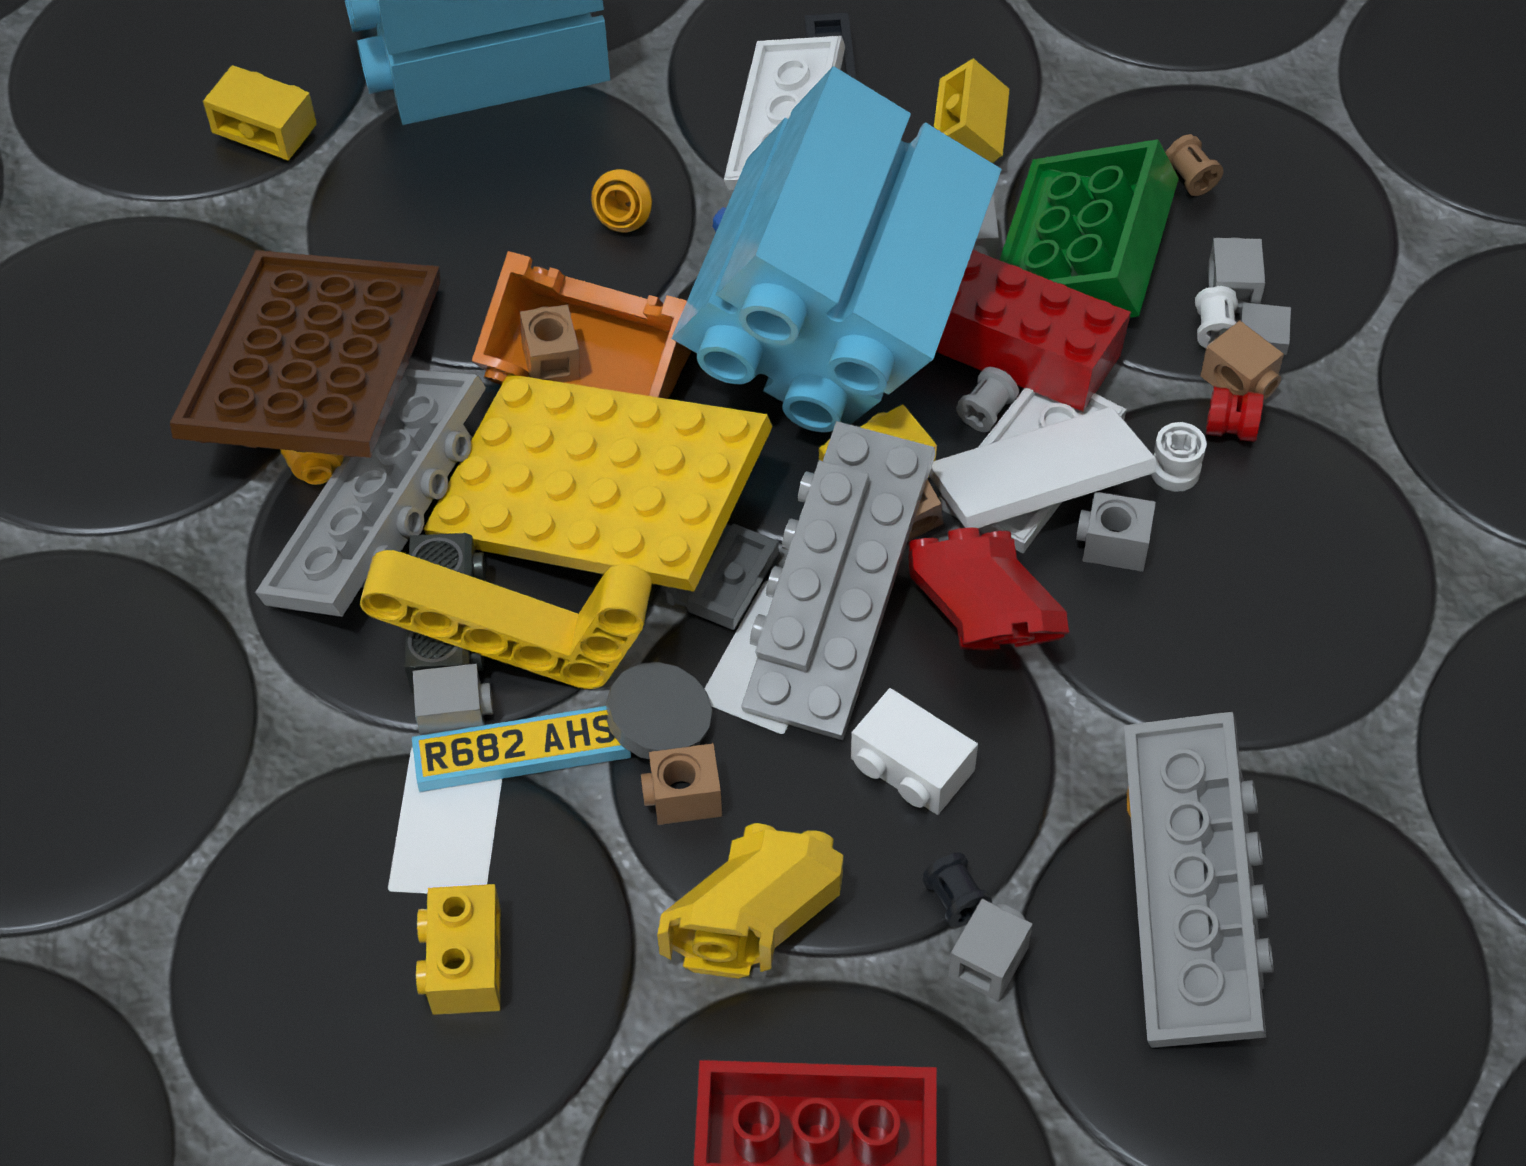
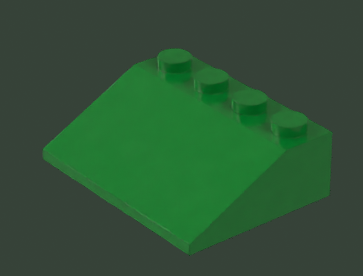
(1095, 220)

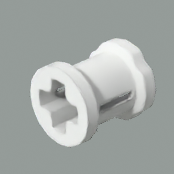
(1217, 312)

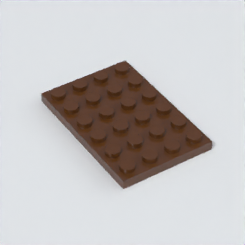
(308, 354)

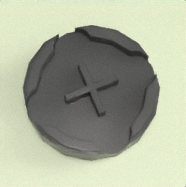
(657, 709)

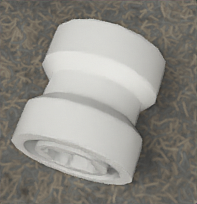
(1178, 456)

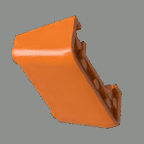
(619, 335)

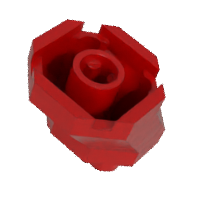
(985, 590)

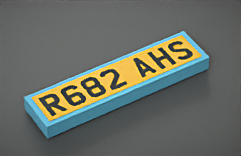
(515, 748)

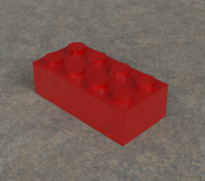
(1033, 331)
(814, 1115)

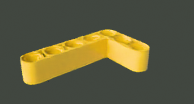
(510, 625)

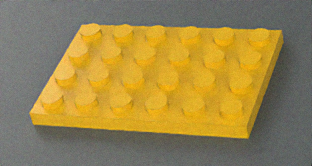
(601, 479)

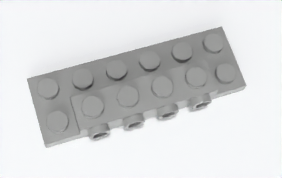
(376, 499)
(835, 579)
(1196, 882)

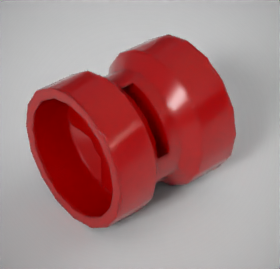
(1234, 414)

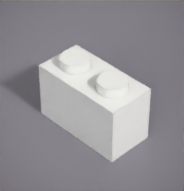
(913, 752)

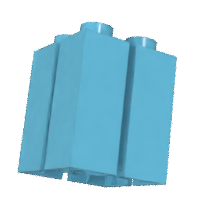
(477, 52)
(837, 255)

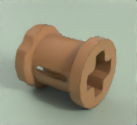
(1194, 165)

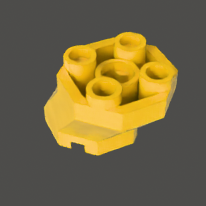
(752, 901)

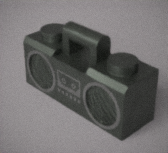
(458, 554)

